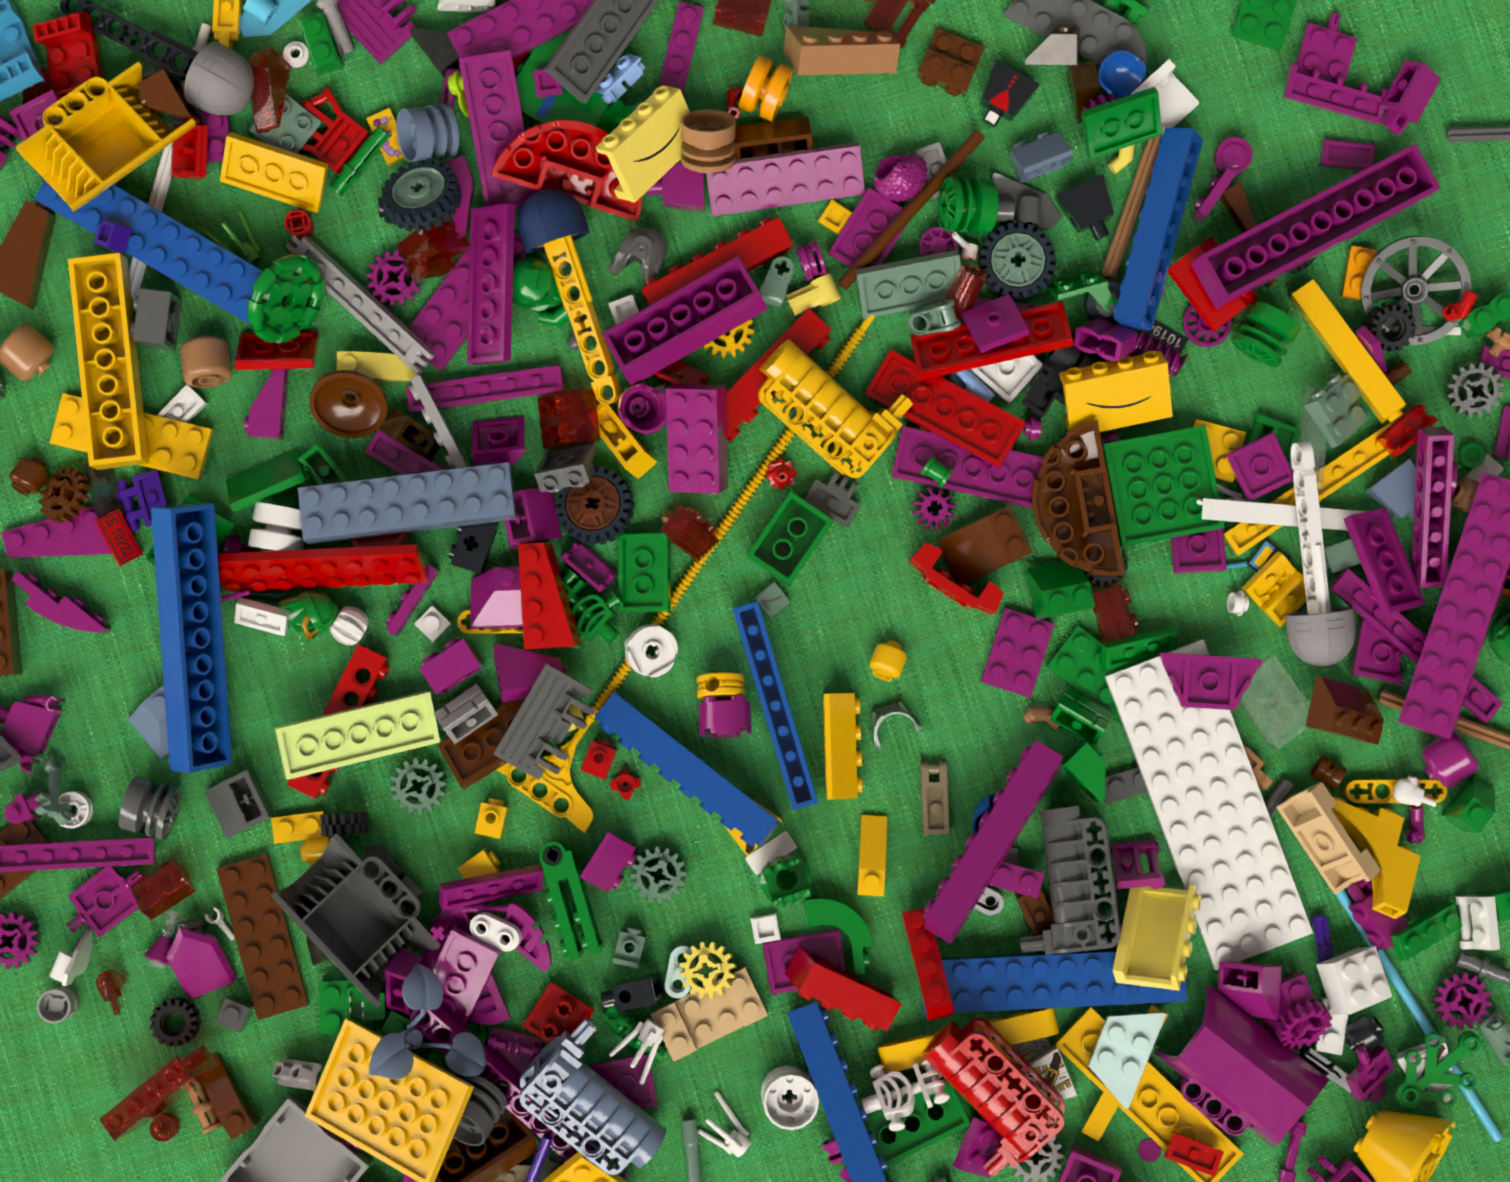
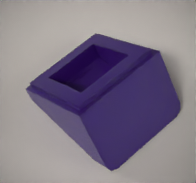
(113, 236)

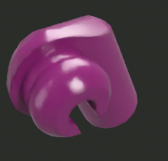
(1417, 832)

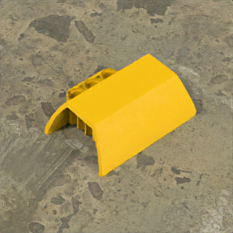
(98, 141)

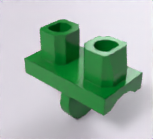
(1134, 11)

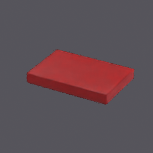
(259, 355)

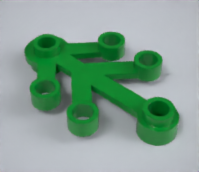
(1436, 1071)

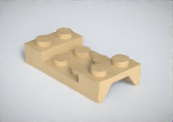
(1325, 839)
(697, 1022)

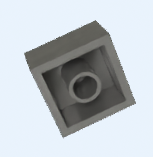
(156, 319)

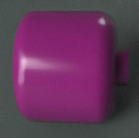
(1449, 760)

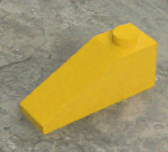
(623, 442)
(872, 855)

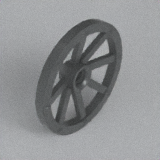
(1422, 287)

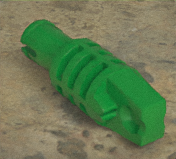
(624, 1024)

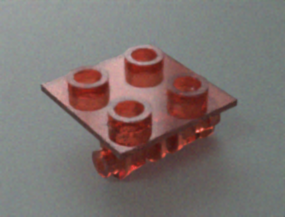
(742, 15)

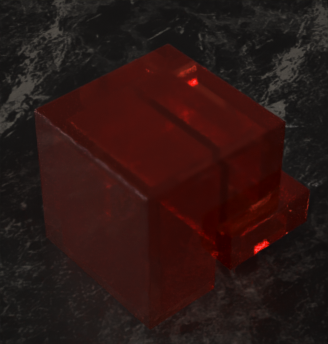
(431, 251)

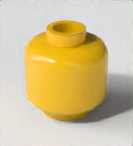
(888, 661)

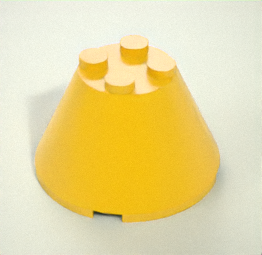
(1403, 1146)

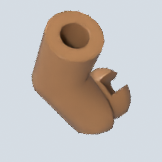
(1039, 713)

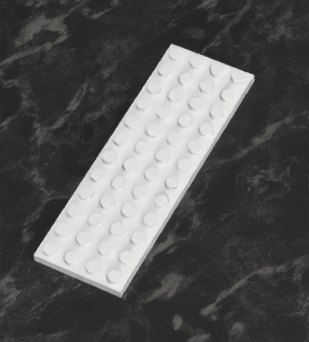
(1210, 814)

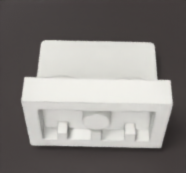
(1174, 97)

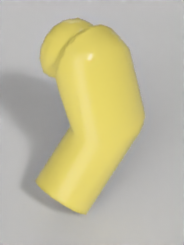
(1123, 159)

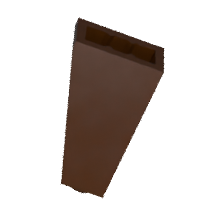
(25, 253)

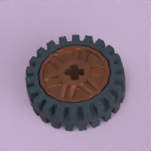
(608, 519)

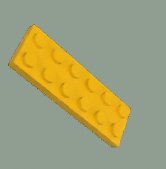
(170, 443)

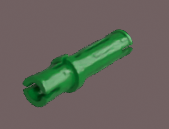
(359, 161)

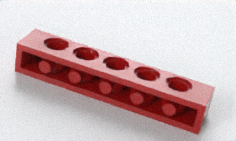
(349, 682)

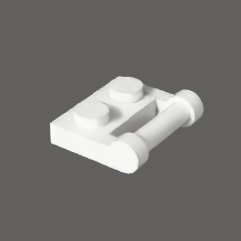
(1484, 922)

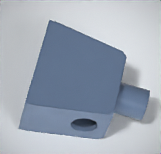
(1396, 490)

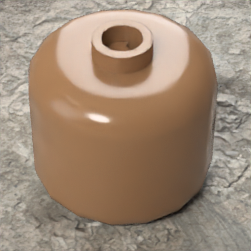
(26, 352)
(205, 361)

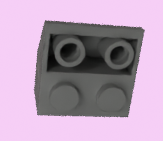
(239, 803)

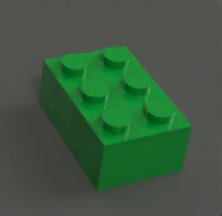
(789, 539)

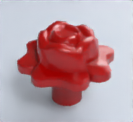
(781, 474)

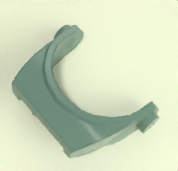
(879, 715)

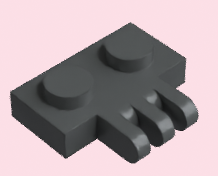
(834, 499)

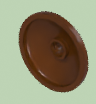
(348, 414)

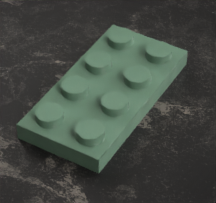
(906, 283)

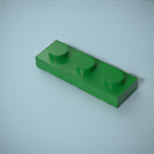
(1138, 648)
(1426, 931)

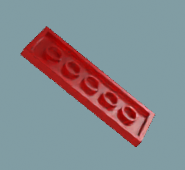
(956, 351)
(947, 410)

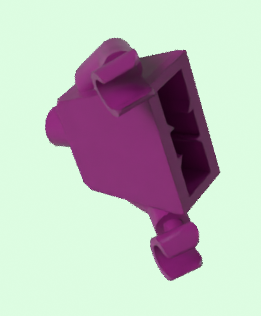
(30, 726)

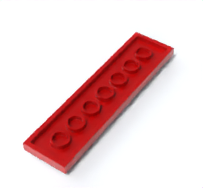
(322, 568)

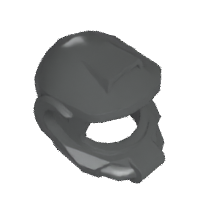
(643, 246)

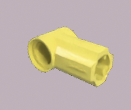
(819, 293)

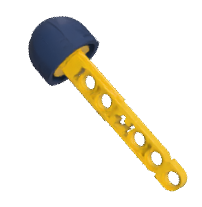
(551, 223)

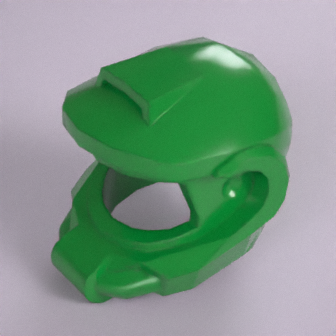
(532, 282)

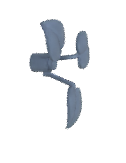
(392, 1053)

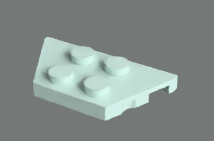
(1124, 1051)

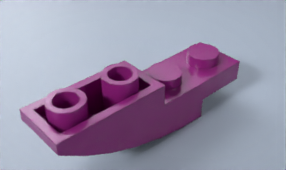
(67, 612)

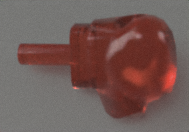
(109, 987)

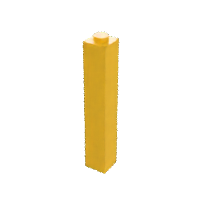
(1348, 352)

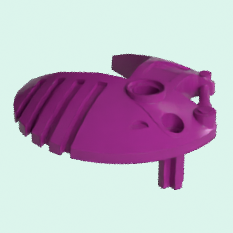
(491, 1004)

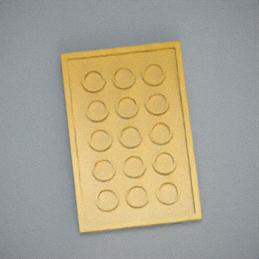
(395, 1120)

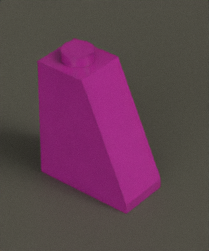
(519, 670)

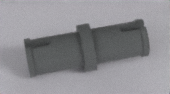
(1482, 967)

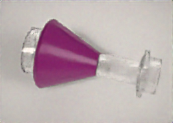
(157, 952)

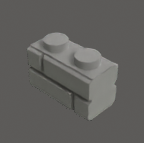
(465, 713)

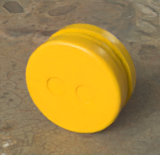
(720, 685)

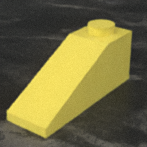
(378, 366)

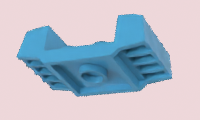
(18, 56)

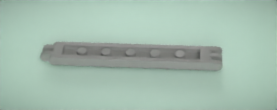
(365, 306)

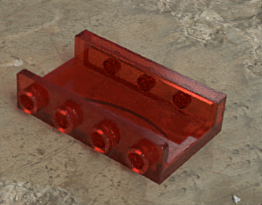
(158, 1093)

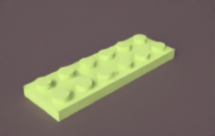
(357, 734)

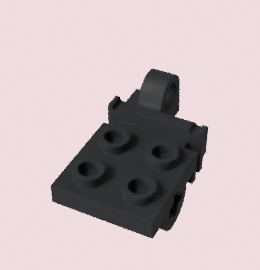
(1048, 385)

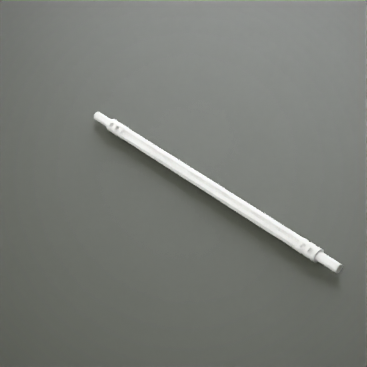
(162, 180)

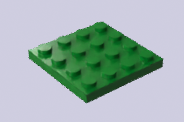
(1158, 485)

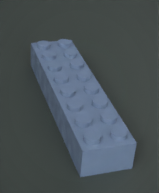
(407, 503)

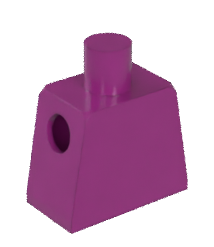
(681, 189)

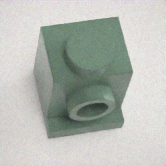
(626, 958)

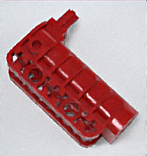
(998, 1089)

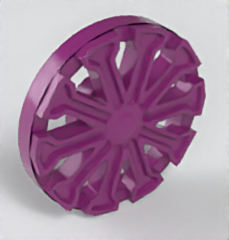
(1203, 328)

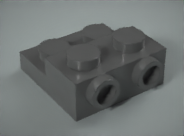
(566, 467)

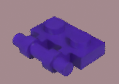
(150, 494)

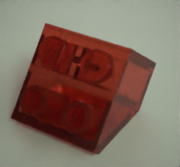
(568, 418)

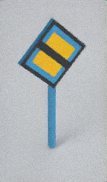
(1260, 556)

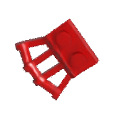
(340, 139)

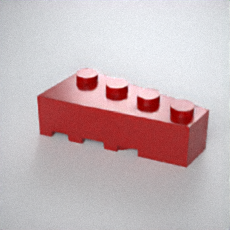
(544, 600)
(842, 991)

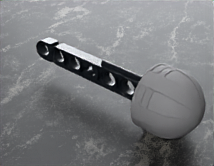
(214, 78)

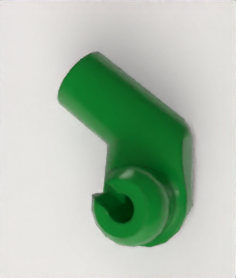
(558, 318)

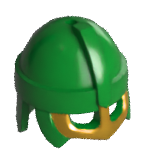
(310, 610)

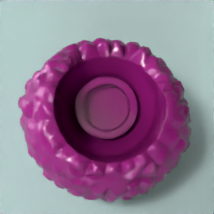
(900, 176)

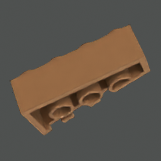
(840, 51)

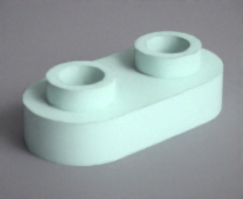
(673, 973)

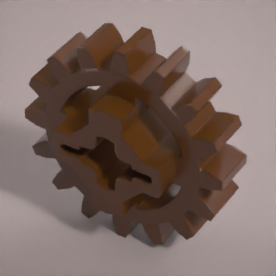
(64, 495)

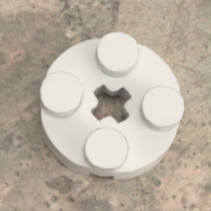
(664, 654)

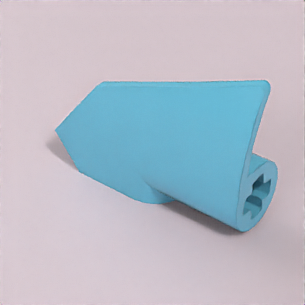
(267, 16)

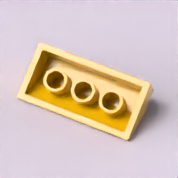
(840, 746)

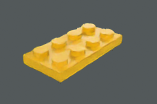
(273, 172)

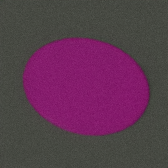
(1378, 1092)
(1149, 1150)

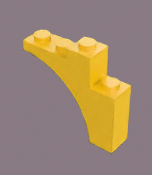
(1398, 864)

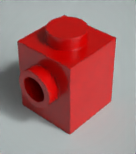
(599, 758)

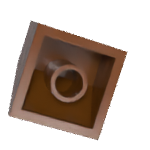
(166, 97)

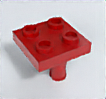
(557, 1012)

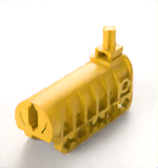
(829, 410)

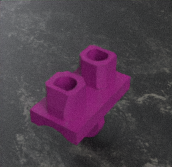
(22, 808)

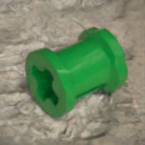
(937, 471)

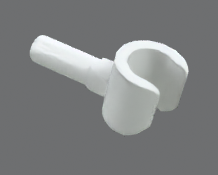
(969, 250)
(221, 923)

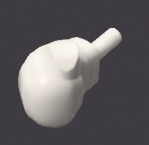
(1408, 792)

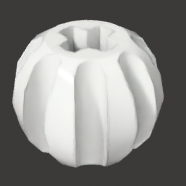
(349, 625)

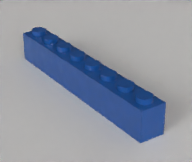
(1158, 228)
(775, 705)
(687, 769)
(837, 1094)

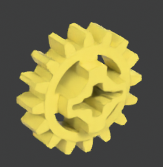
(705, 960)

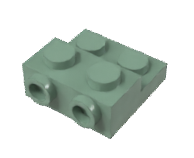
(1336, 409)

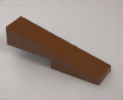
(1240, 211)

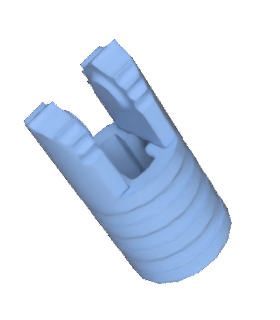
(970, 382)

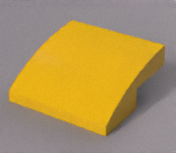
(1277, 588)

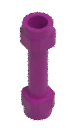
(1287, 1173)

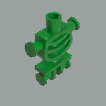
(596, 624)

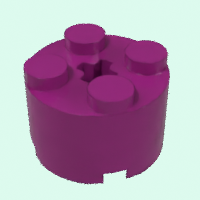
(725, 718)

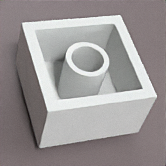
(1354, 980)

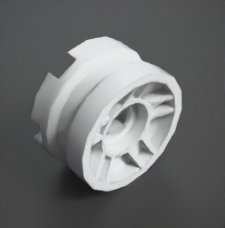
(84, 805)

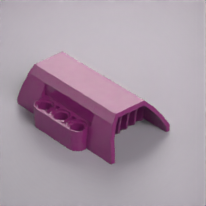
(1244, 1071)

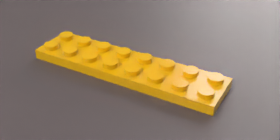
(1156, 1103)

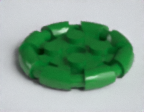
(268, 297)

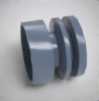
(427, 132)

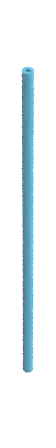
(1423, 1022)

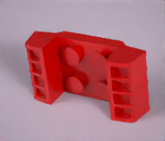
(70, 51)
(987, 599)

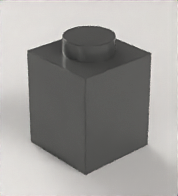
(235, 1013)

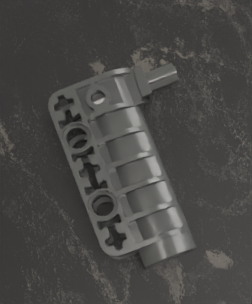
(1074, 885)

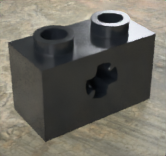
(477, 559)

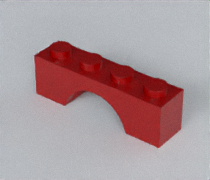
(927, 965)

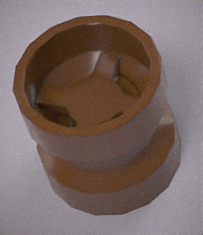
(1328, 772)

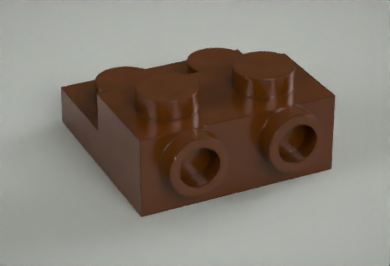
(950, 63)

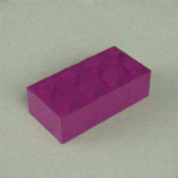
(697, 438)

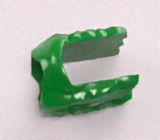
(779, 896)

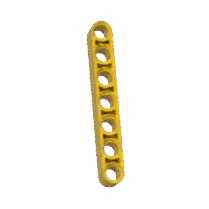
(1014, 1028)

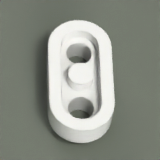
(495, 929)

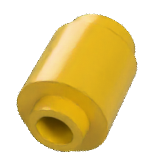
(314, 849)

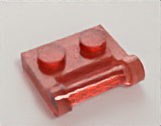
(887, 12)

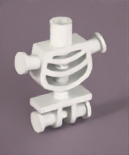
(927, 1084)

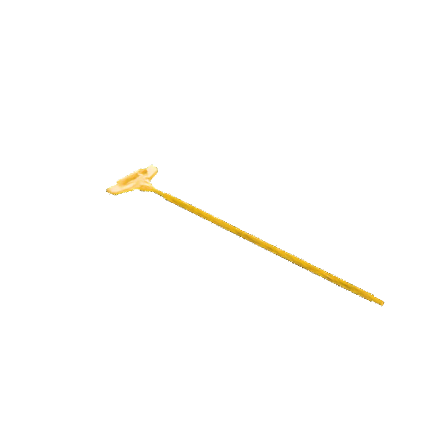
(561, 785)

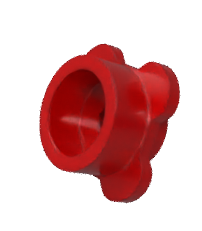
(625, 776)

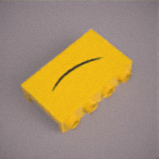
(1118, 392)

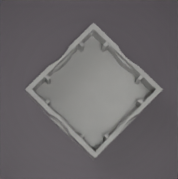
(297, 1151)

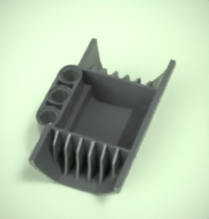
(353, 916)

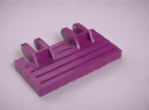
(375, 27)

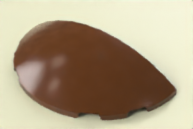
(1077, 505)

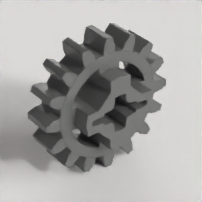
(1480, 381)

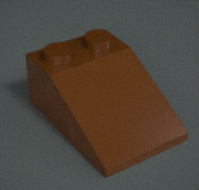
(984, 546)

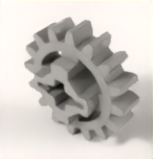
(1035, 1166)

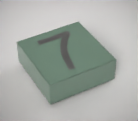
(772, 600)

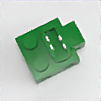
(343, 1000)

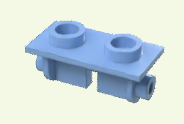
(627, 69)

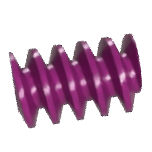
(1145, 344)

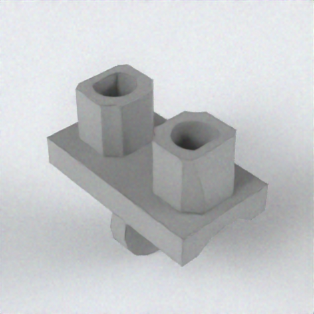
(297, 1074)

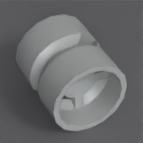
(58, 1004)

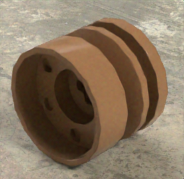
(708, 141)

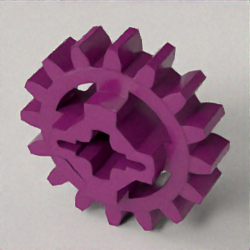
(387, 284)
(18, 948)
(1472, 998)
(1303, 1024)

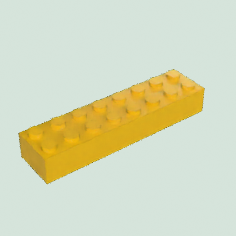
(108, 361)

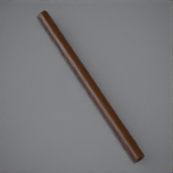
(912, 208)

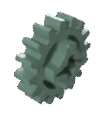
(412, 775)
(654, 886)

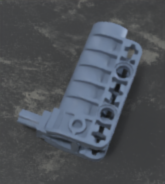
(587, 1105)

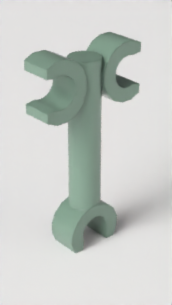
(50, 801)

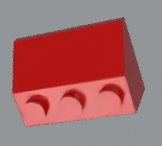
(1190, 285)

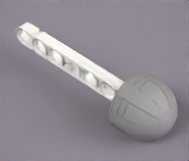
(1319, 633)

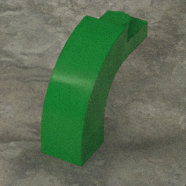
(836, 913)

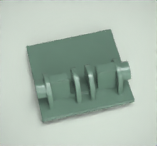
(295, 128)

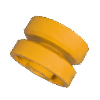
(766, 88)

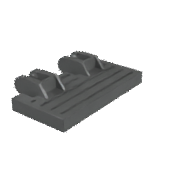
(542, 720)

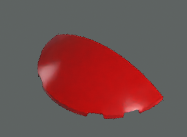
(566, 159)

